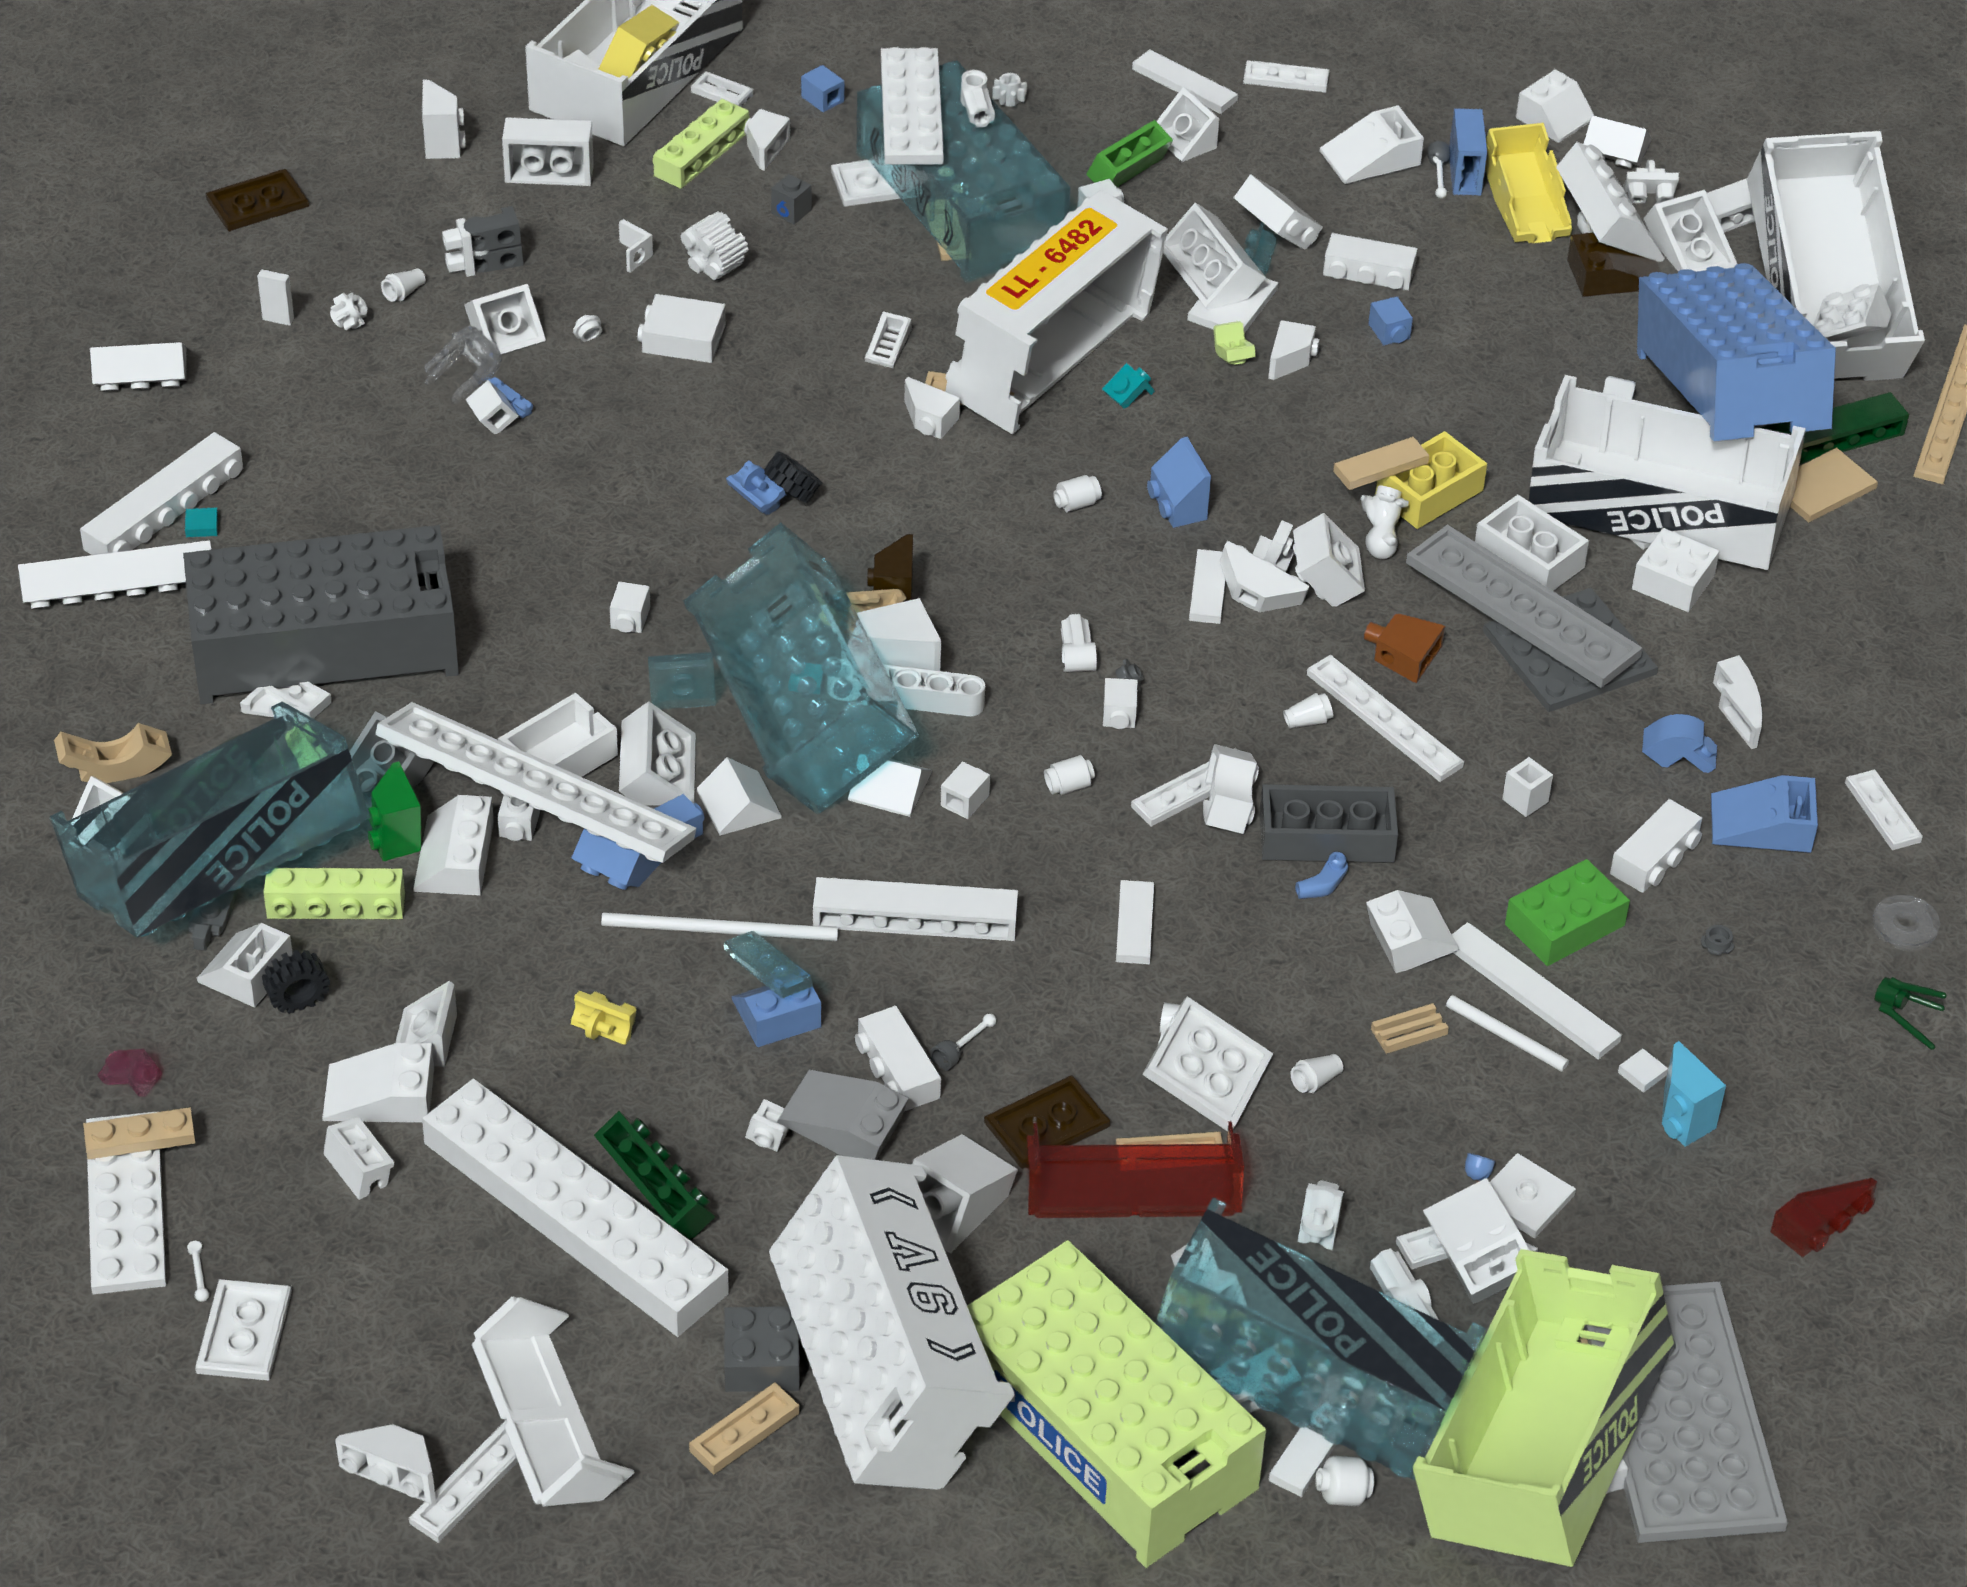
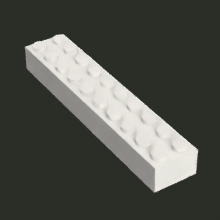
(576, 1207)

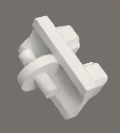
(1650, 181)
(1321, 1214)

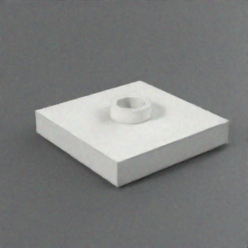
(1530, 1194)

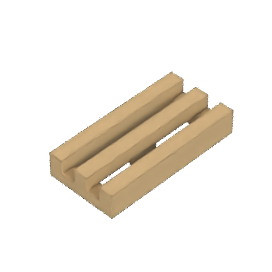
(1407, 1023)

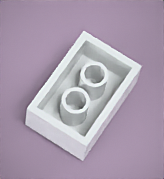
(548, 151)
(1533, 542)

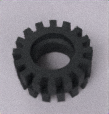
(792, 477)
(300, 967)

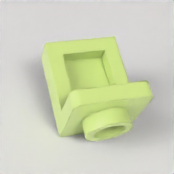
(1231, 343)

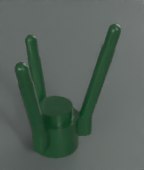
(1896, 993)

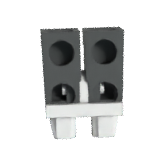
(484, 243)

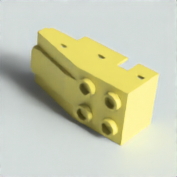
(1527, 183)

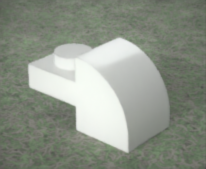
(1276, 550)

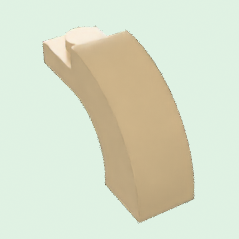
(115, 760)

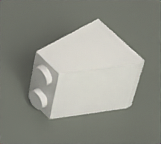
(903, 635)
(962, 1187)

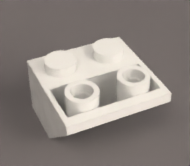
(243, 961)

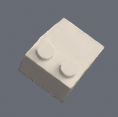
(1689, 233)
(381, 1085)

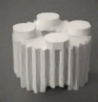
(714, 246)

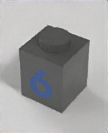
(791, 199)

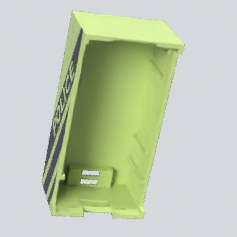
(1544, 1414)

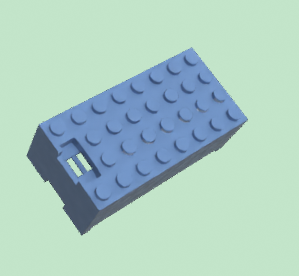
(1736, 350)

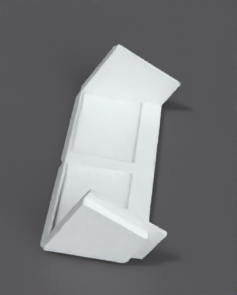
(540, 1406)

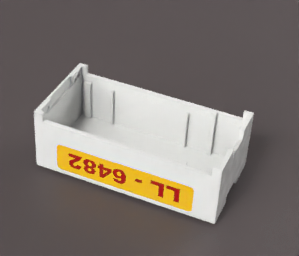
(1054, 307)

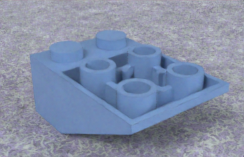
(1767, 814)

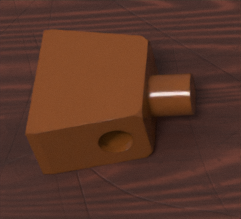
(1406, 644)

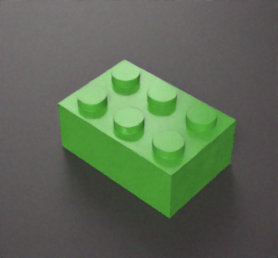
(1567, 912)

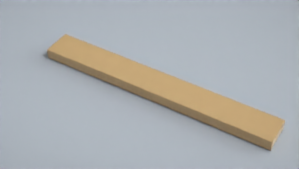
(1947, 419)

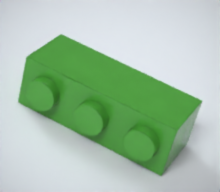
(1131, 155)

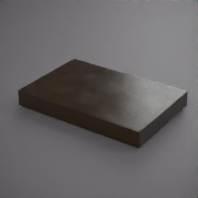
(257, 200)
(1062, 1115)

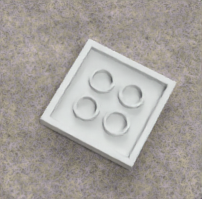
(1207, 1064)

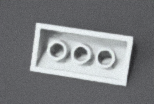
(1211, 259)

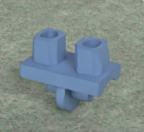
(757, 488)

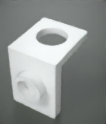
(637, 241)

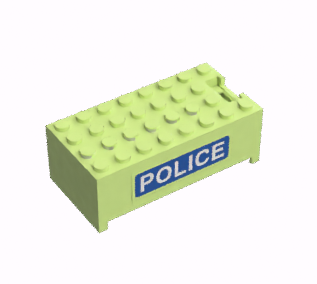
(1115, 1402)

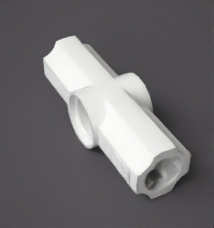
(1399, 1283)

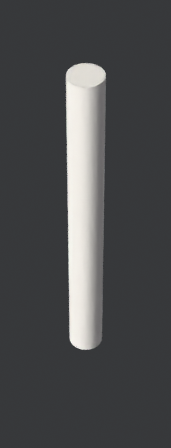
(1507, 1033)

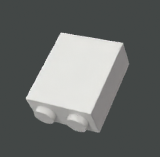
(1278, 212)
(682, 328)

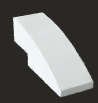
(1739, 698)

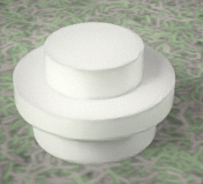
(587, 327)

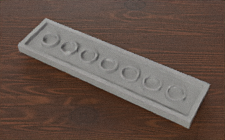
(1524, 606)

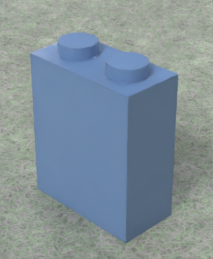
(1467, 151)

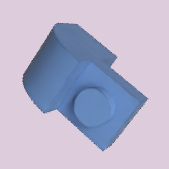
(1679, 737)

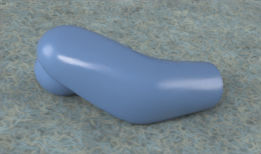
(1326, 880)

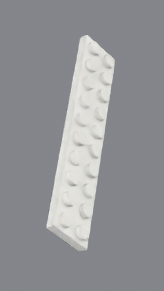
(536, 782)

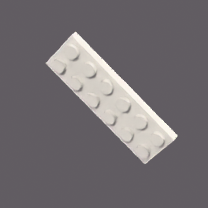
(911, 106)
(126, 1220)

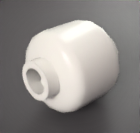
(1345, 1481)

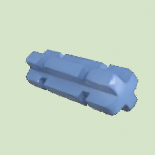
(520, 404)

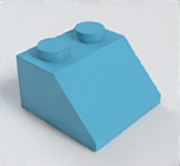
(1690, 1097)

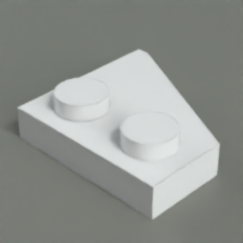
(305, 698)

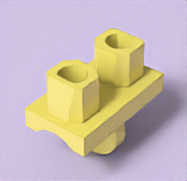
(603, 1017)

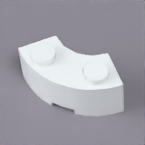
(1231, 781)

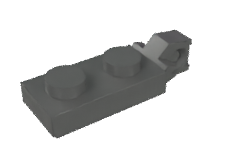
(211, 919)

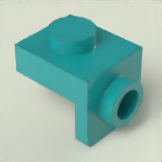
(1128, 385)

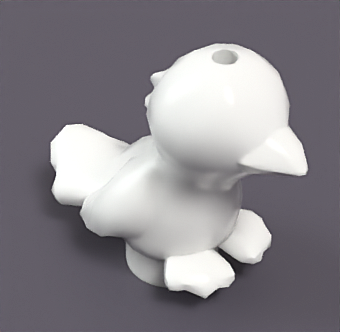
(1384, 514)

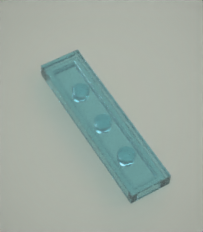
(768, 964)

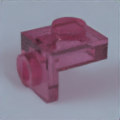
(131, 1067)

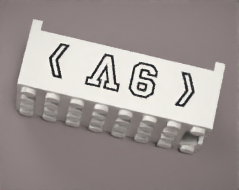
(885, 1325)

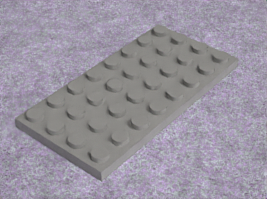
(1699, 1445)

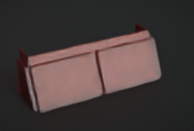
(1133, 1179)

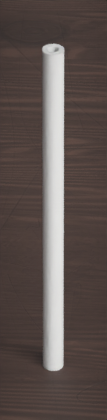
(719, 926)

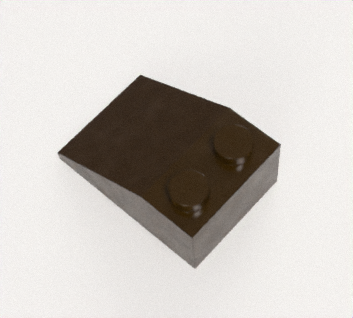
(1604, 268)

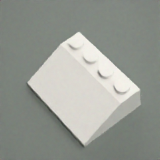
(1605, 202)

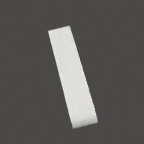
(938, 690)

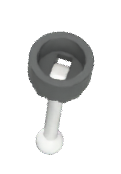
(1438, 155)
(950, 1050)

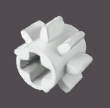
(1009, 89)
(348, 311)

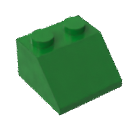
(394, 816)

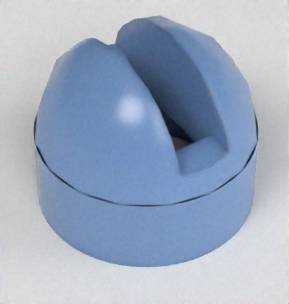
(1478, 1167)

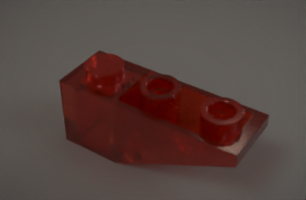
(1816, 1214)

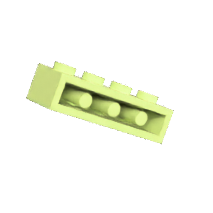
(700, 143)
(334, 893)

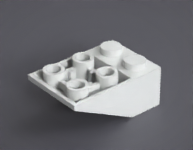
(1375, 146)
(1853, 313)
(1478, 1239)

